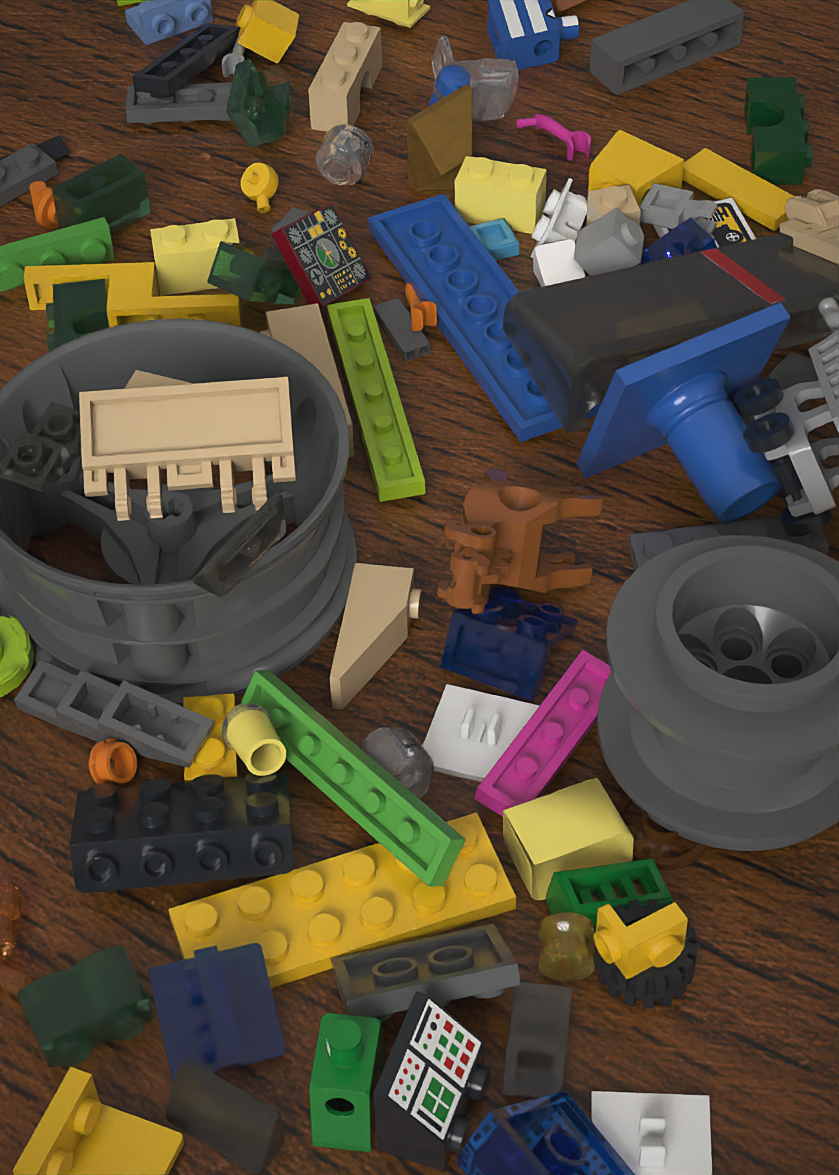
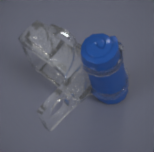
(492, 81)

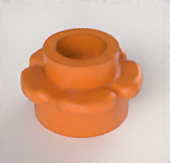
(112, 762)

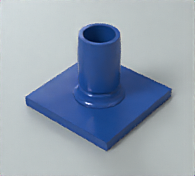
(689, 404)

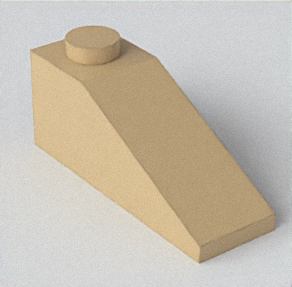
(372, 626)

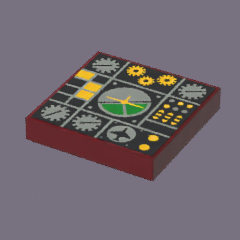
(321, 256)

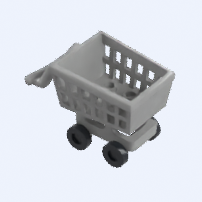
(783, 432)

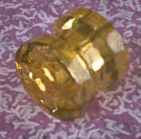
(566, 946)

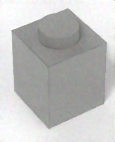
(609, 244)

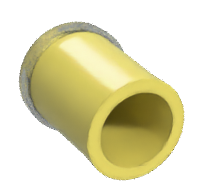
(252, 735)

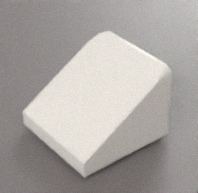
(555, 263)

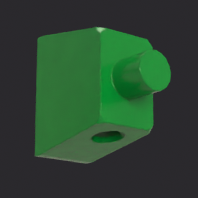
(348, 1067)

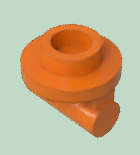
(43, 205)

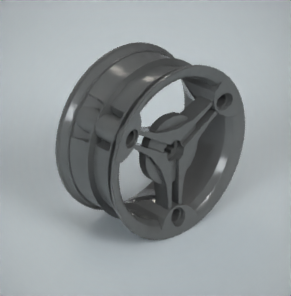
(154, 620)

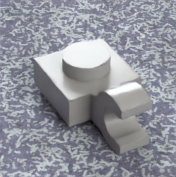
(672, 206)

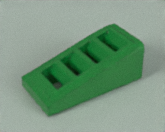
(572, 889)

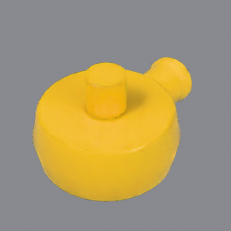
(259, 184)

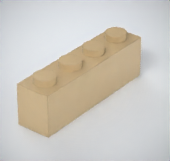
(305, 333)

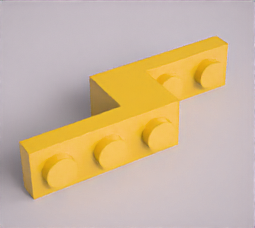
(131, 293)

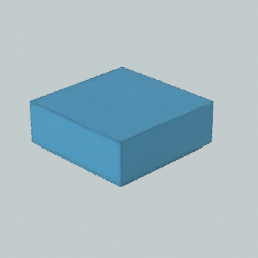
(497, 238)

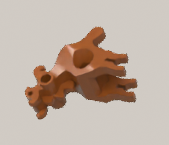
(505, 540)

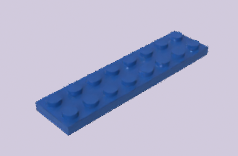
(457, 273)

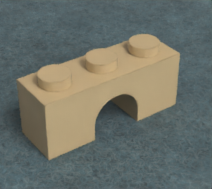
(349, 65)

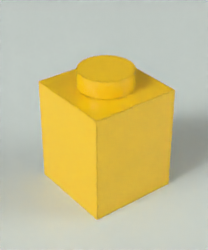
(267, 28)

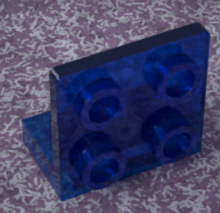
(506, 642)

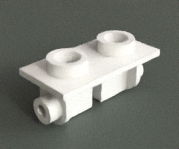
(564, 217)

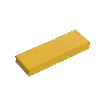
(727, 180)

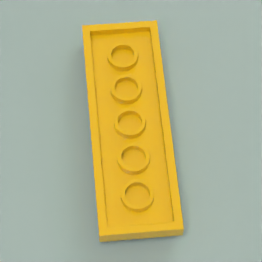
(346, 906)

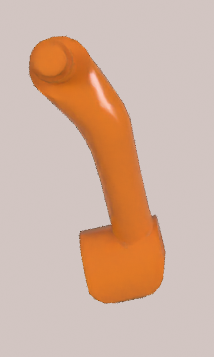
(421, 311)

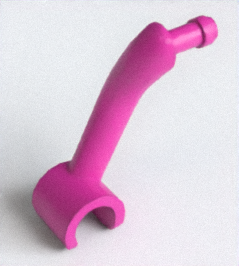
(575, 140)

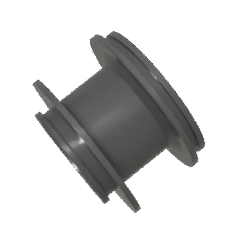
(727, 691)

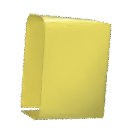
(565, 833)

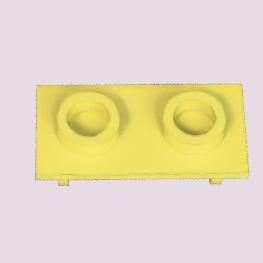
(398, 11)

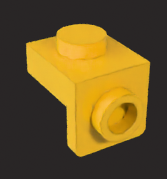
(644, 944)

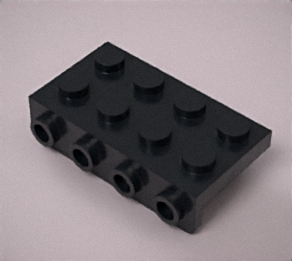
(181, 832)

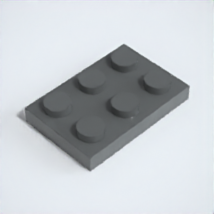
(442, 966)

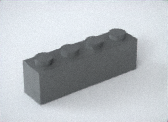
(665, 43)

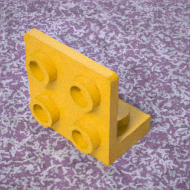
(95, 1139)

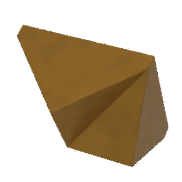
(440, 141)

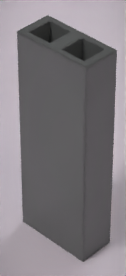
(397, 326)

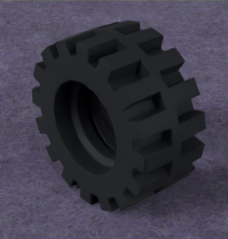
(654, 982)

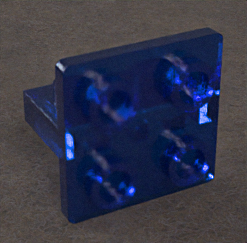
(217, 1009)

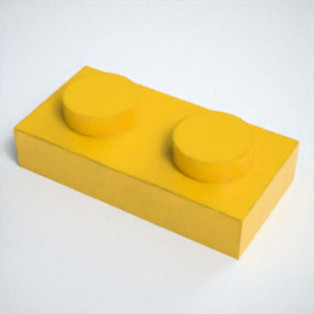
(215, 754)

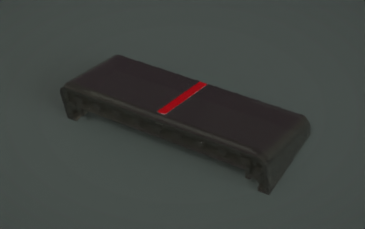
(592, 325)

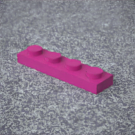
(547, 737)

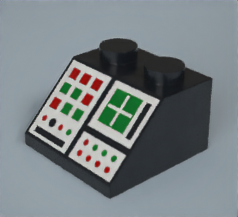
(429, 1086)

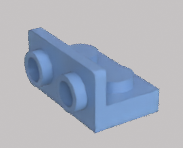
(166, 18)

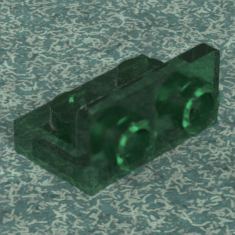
(256, 108)

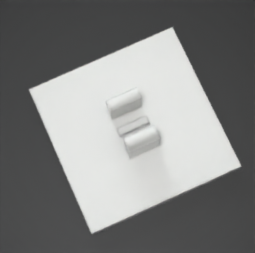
(473, 731)
(656, 1131)

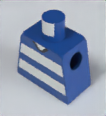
(528, 31)

